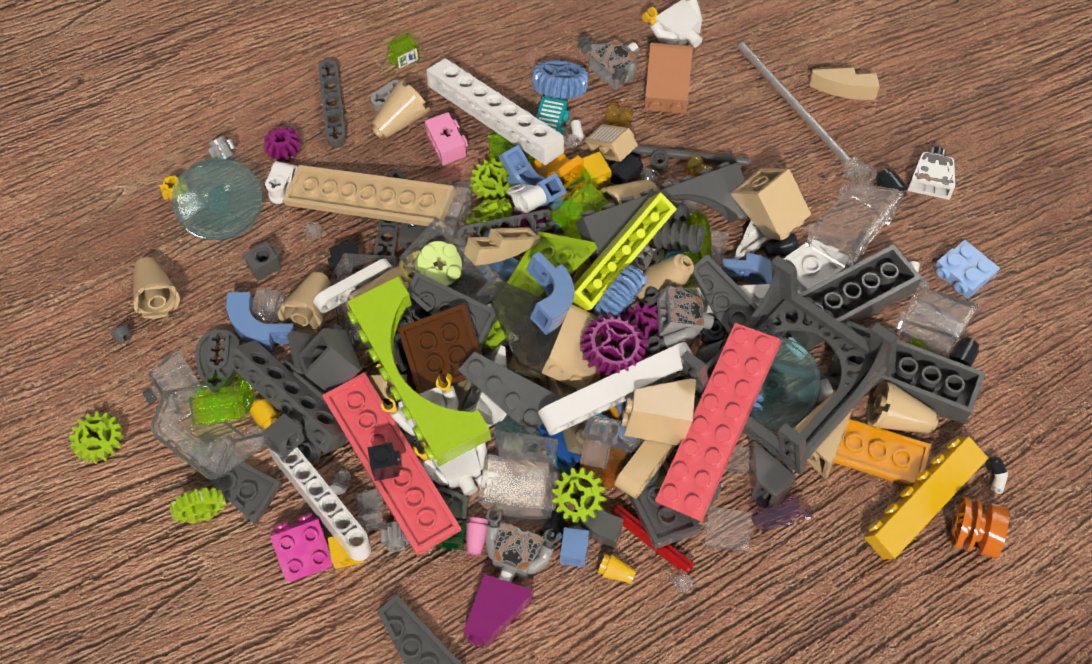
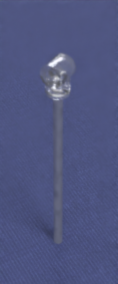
(853, 167)

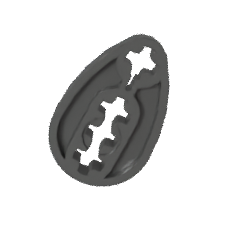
(207, 357)

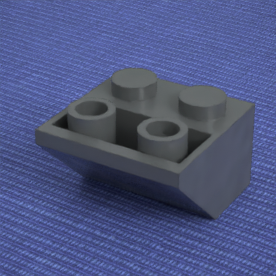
(329, 359)
(769, 478)

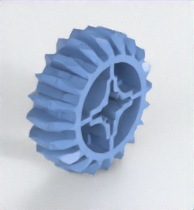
(560, 79)
(621, 292)

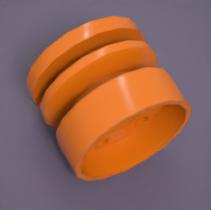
(985, 528)

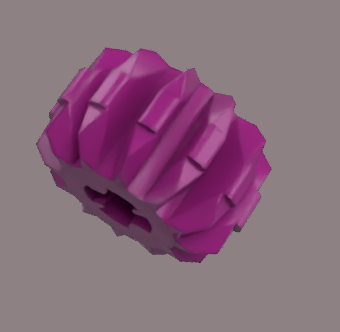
(282, 143)

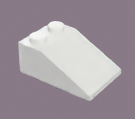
(477, 400)

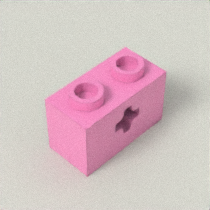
(445, 138)

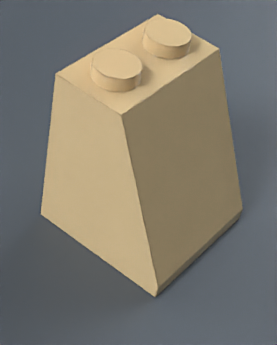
(772, 202)
(565, 357)
(660, 412)
(825, 455)

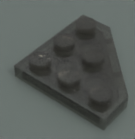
(525, 338)

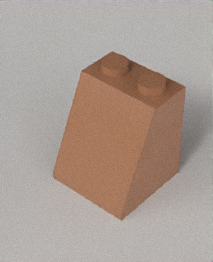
(668, 78)

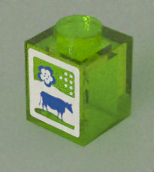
(402, 51)

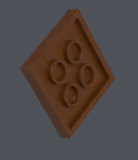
(439, 346)

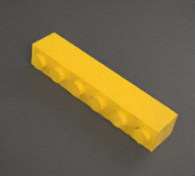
(925, 498)

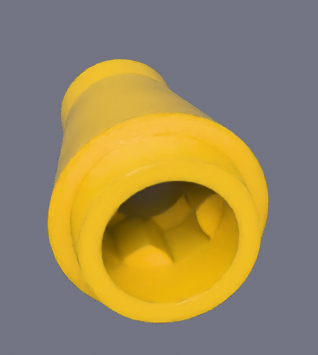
(615, 569)

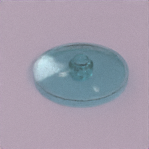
(217, 199)
(789, 387)

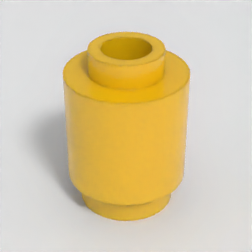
(263, 413)

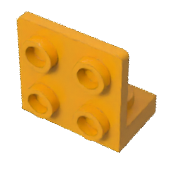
(565, 168)

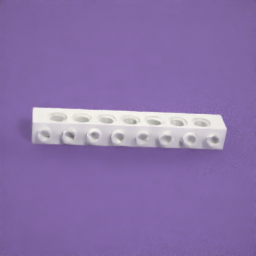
(496, 111)

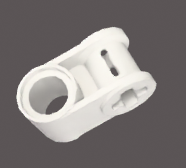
(279, 180)
(526, 197)

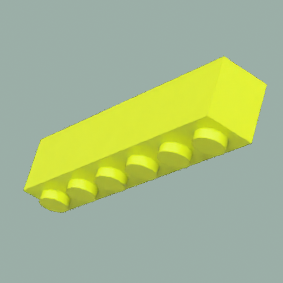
(622, 251)

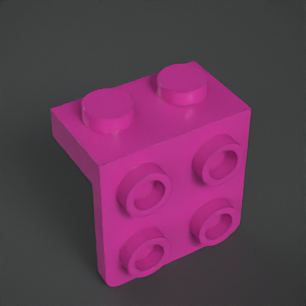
(301, 547)

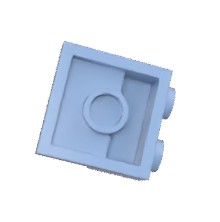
(966, 269)

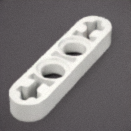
(340, 291)

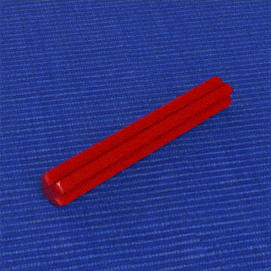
(668, 552)

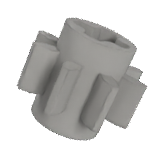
(221, 148)
(393, 537)

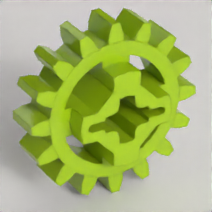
(490, 180)
(489, 211)
(91, 448)
(589, 493)
(197, 505)

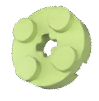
(447, 255)

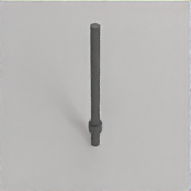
(682, 154)

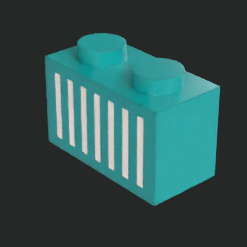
(554, 113)

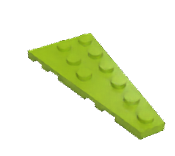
(558, 250)

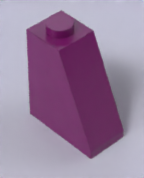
(495, 609)

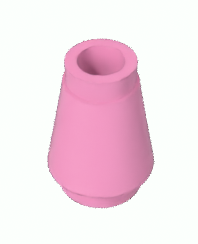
(476, 535)

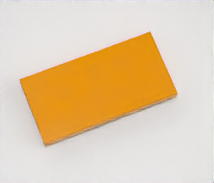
(882, 453)

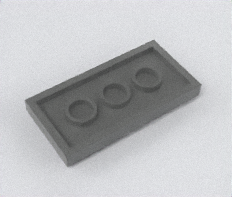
(661, 523)

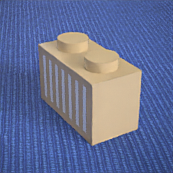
(612, 142)

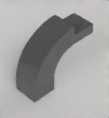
(605, 527)

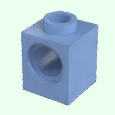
(574, 546)

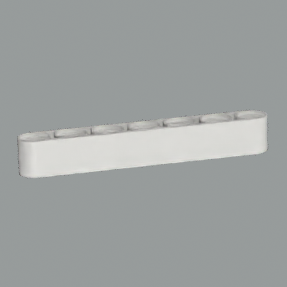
(613, 390)
(324, 502)

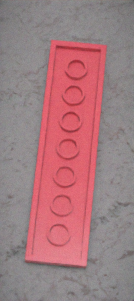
(718, 422)
(410, 496)

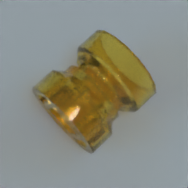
(618, 115)
(696, 165)

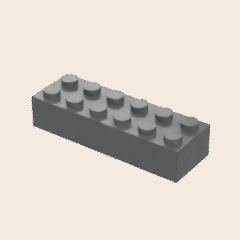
(860, 291)
(930, 378)

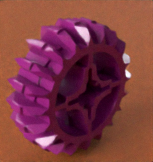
(608, 329)

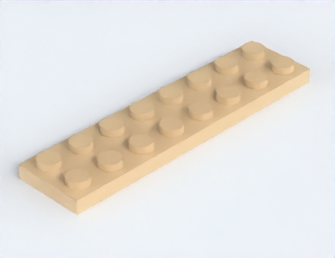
(369, 195)

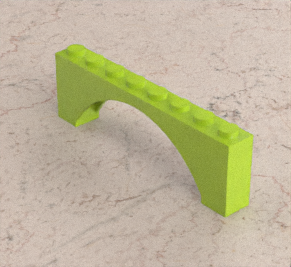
(443, 430)

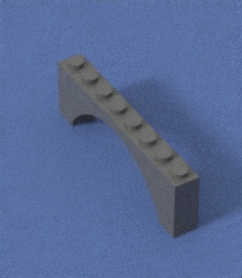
(708, 189)

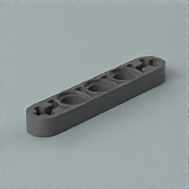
(332, 111)
(512, 221)
(388, 228)

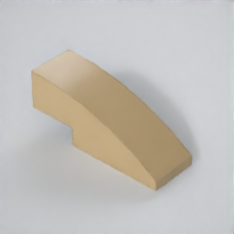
(845, 83)
(500, 245)

